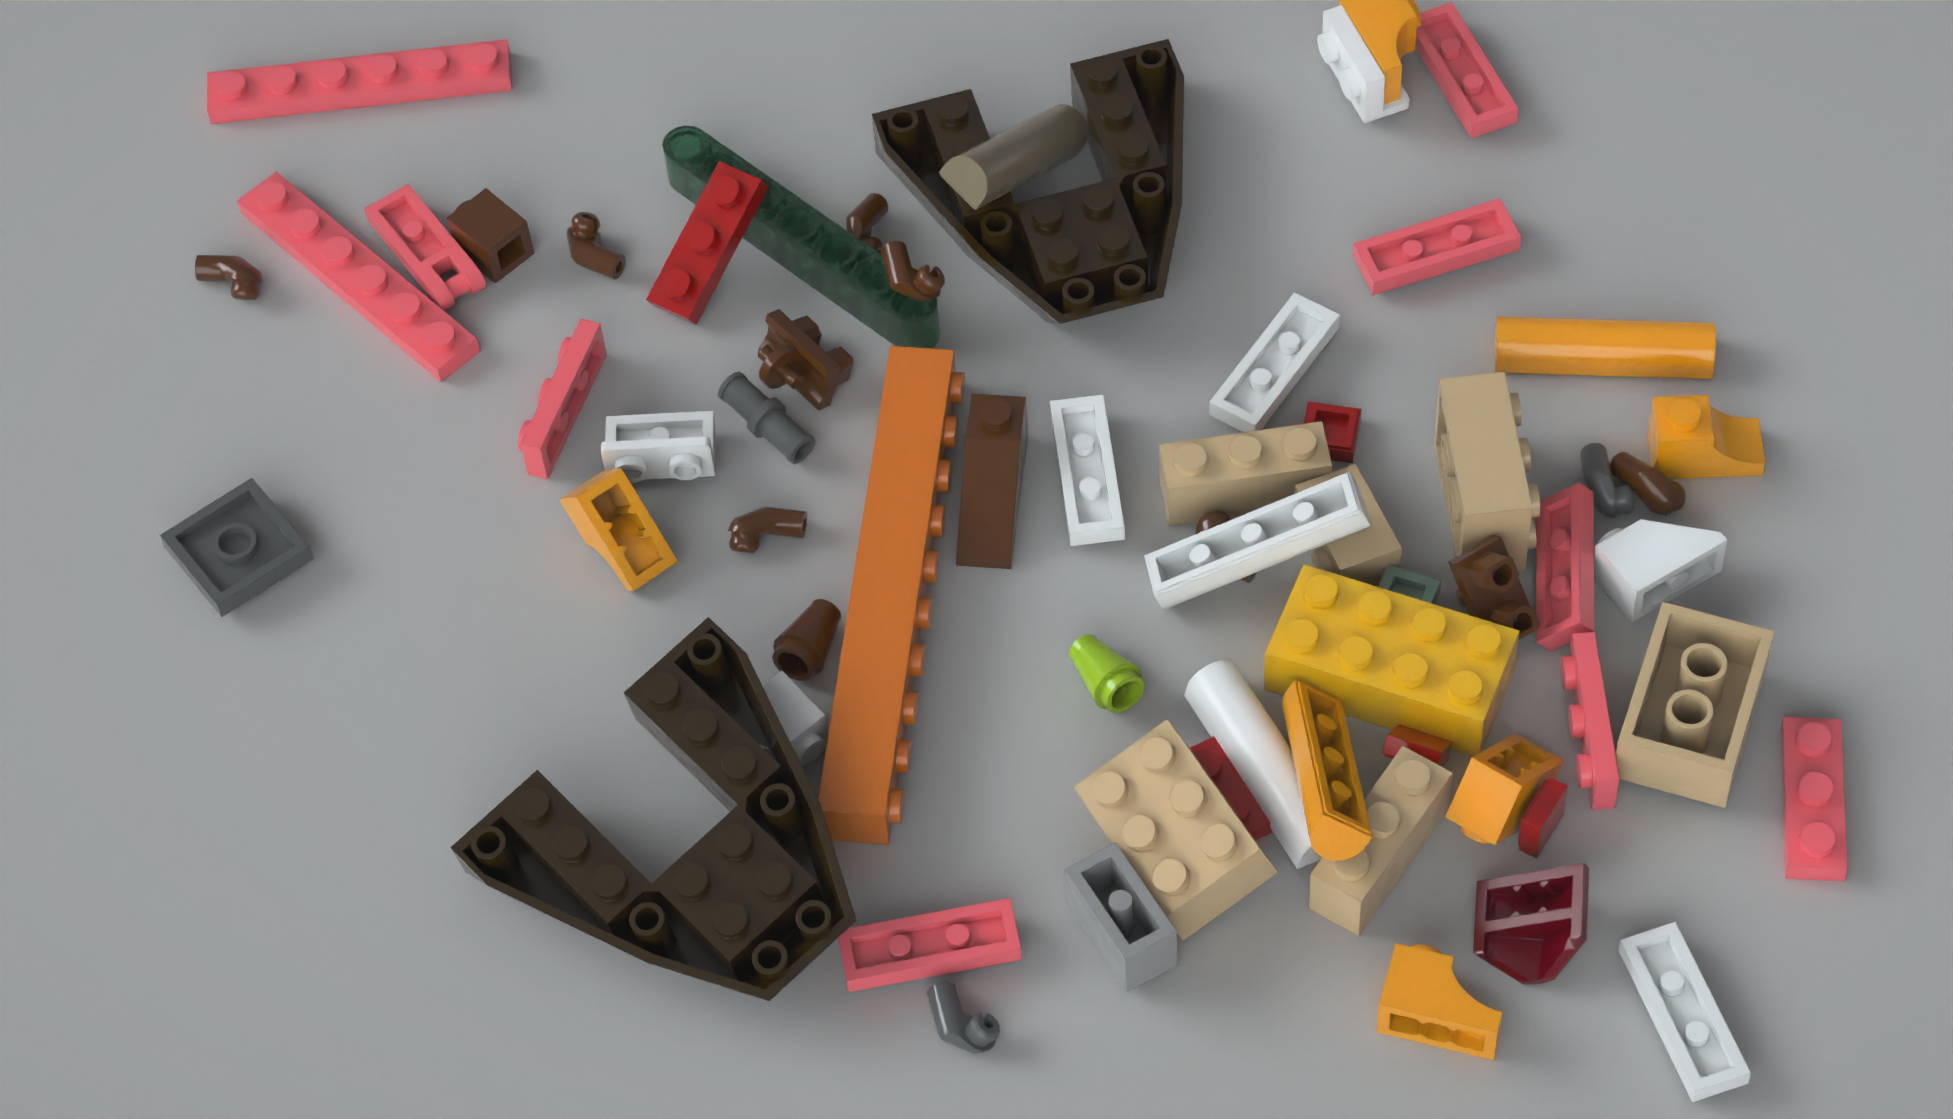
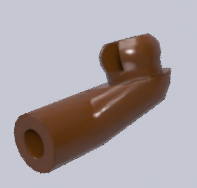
(587, 248)
(765, 521)

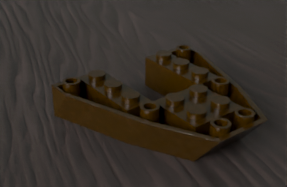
(1079, 246)
(747, 897)

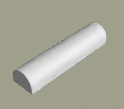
(1257, 540)
(1256, 751)

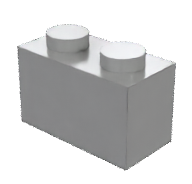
(1121, 917)

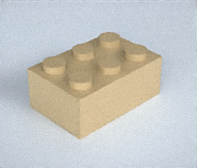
(1485, 465)
(1693, 704)
(1175, 829)

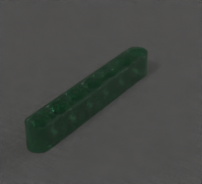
(807, 244)

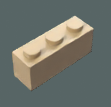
(1239, 470)
(1402, 815)

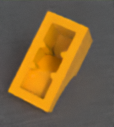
(1389, 34)
(1698, 441)
(619, 527)
(1500, 788)
(1430, 1007)

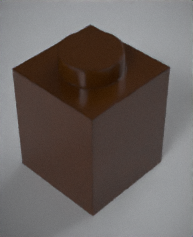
(491, 234)

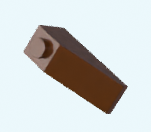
(992, 480)

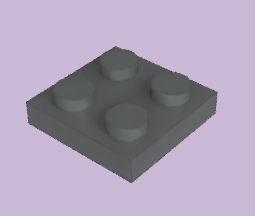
(237, 547)

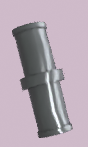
(766, 417)

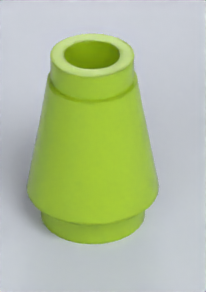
(1107, 674)

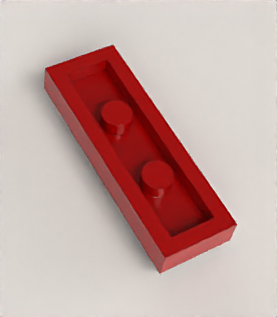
(707, 243)

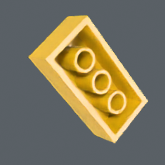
(1392, 658)

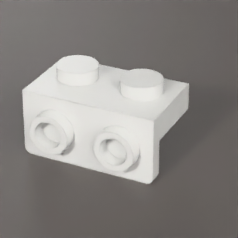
(1355, 67)
(661, 445)

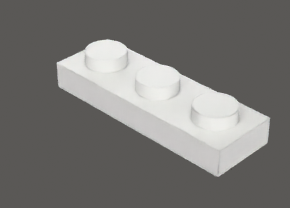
(1274, 364)
(1087, 470)
(1684, 1012)

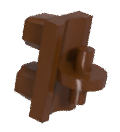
(794, 358)
(1492, 587)

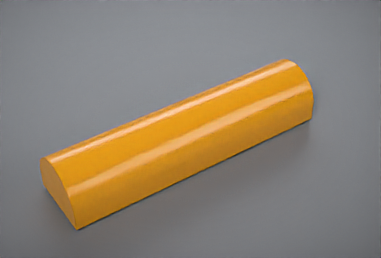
(1605, 347)
(1326, 772)

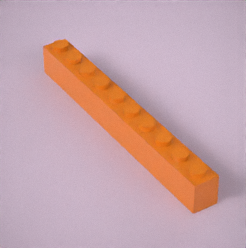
(889, 596)

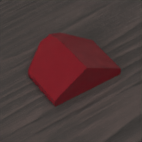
(1532, 921)

